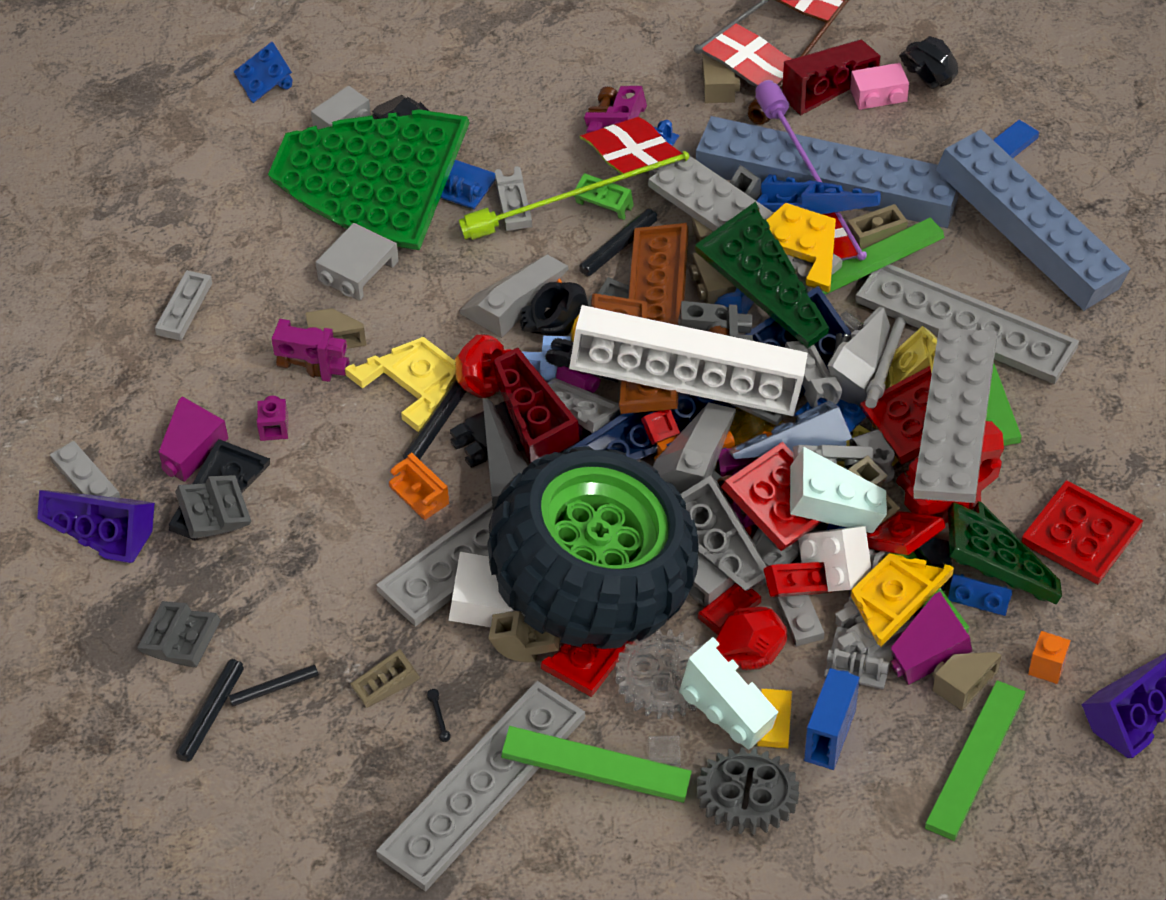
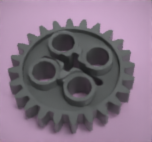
(771, 793)

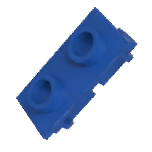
(979, 594)

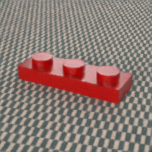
(796, 579)

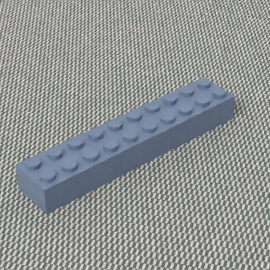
(764, 151)

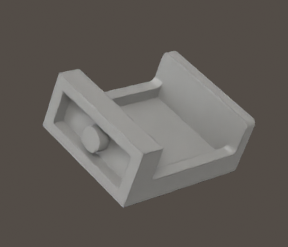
(355, 260)

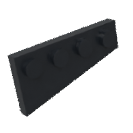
(224, 460)

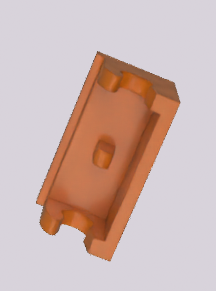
(419, 487)

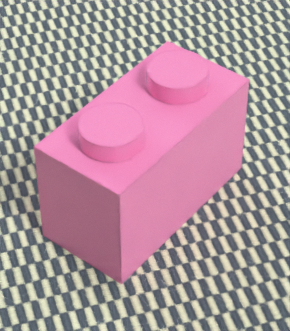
(879, 86)

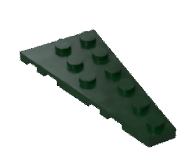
(760, 269)

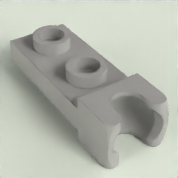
(511, 197)
(817, 378)

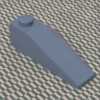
(813, 427)

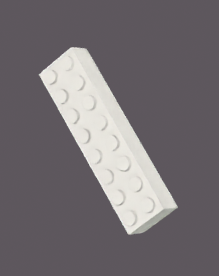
(688, 360)

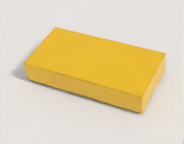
(779, 735)

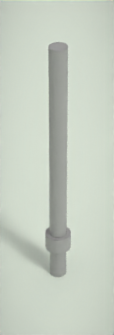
(877, 386)

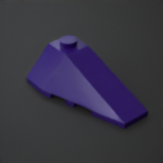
(104, 523)

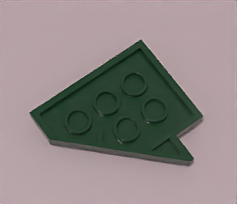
(988, 545)

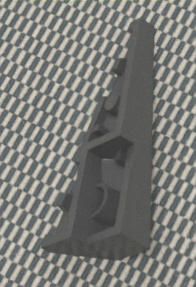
(503, 455)

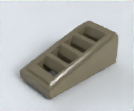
(390, 687)

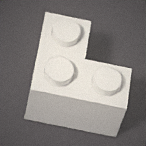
(843, 554)

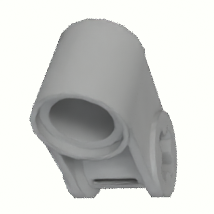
(882, 453)

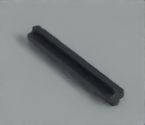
(616, 243)
(436, 421)
(209, 710)

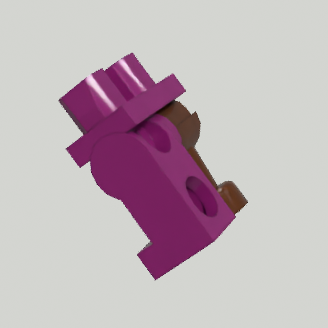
(615, 107)
(311, 349)

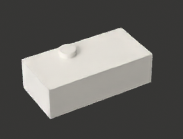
(475, 592)

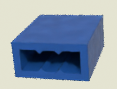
(831, 718)

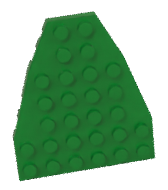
(373, 171)

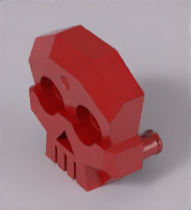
(989, 471)

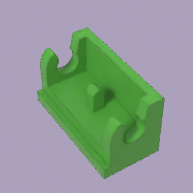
(607, 196)

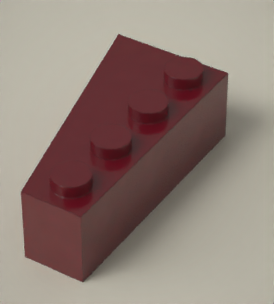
(824, 74)
(535, 409)

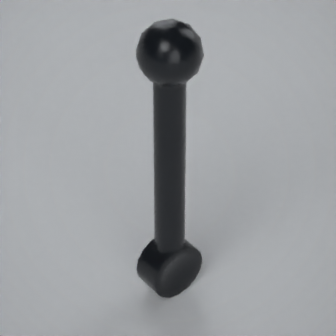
(433, 696)

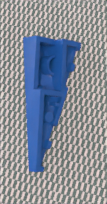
(813, 196)

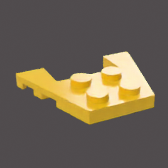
(806, 237)

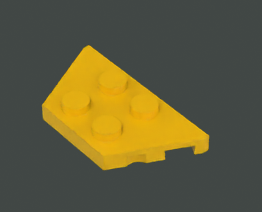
(896, 592)

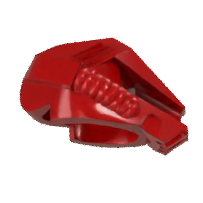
(476, 365)
(752, 637)

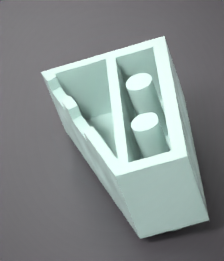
(834, 494)
(726, 697)

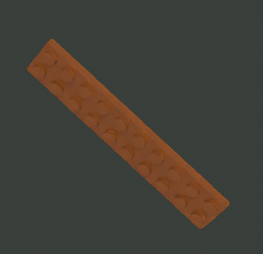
(658, 279)

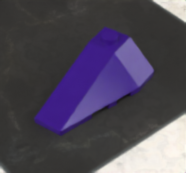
(1130, 708)

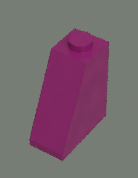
(189, 439)
(929, 641)

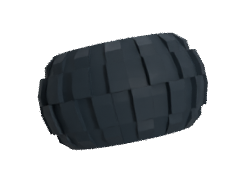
(593, 547)

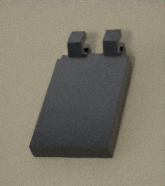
(474, 430)

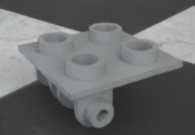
(870, 668)

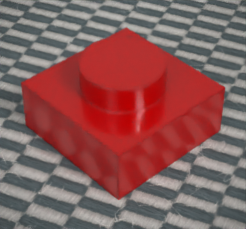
(660, 426)

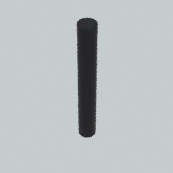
(273, 685)

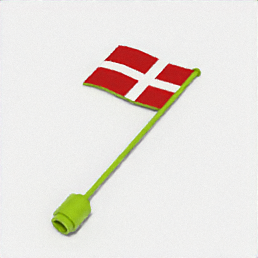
(625, 146)

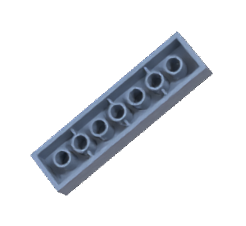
(1032, 219)

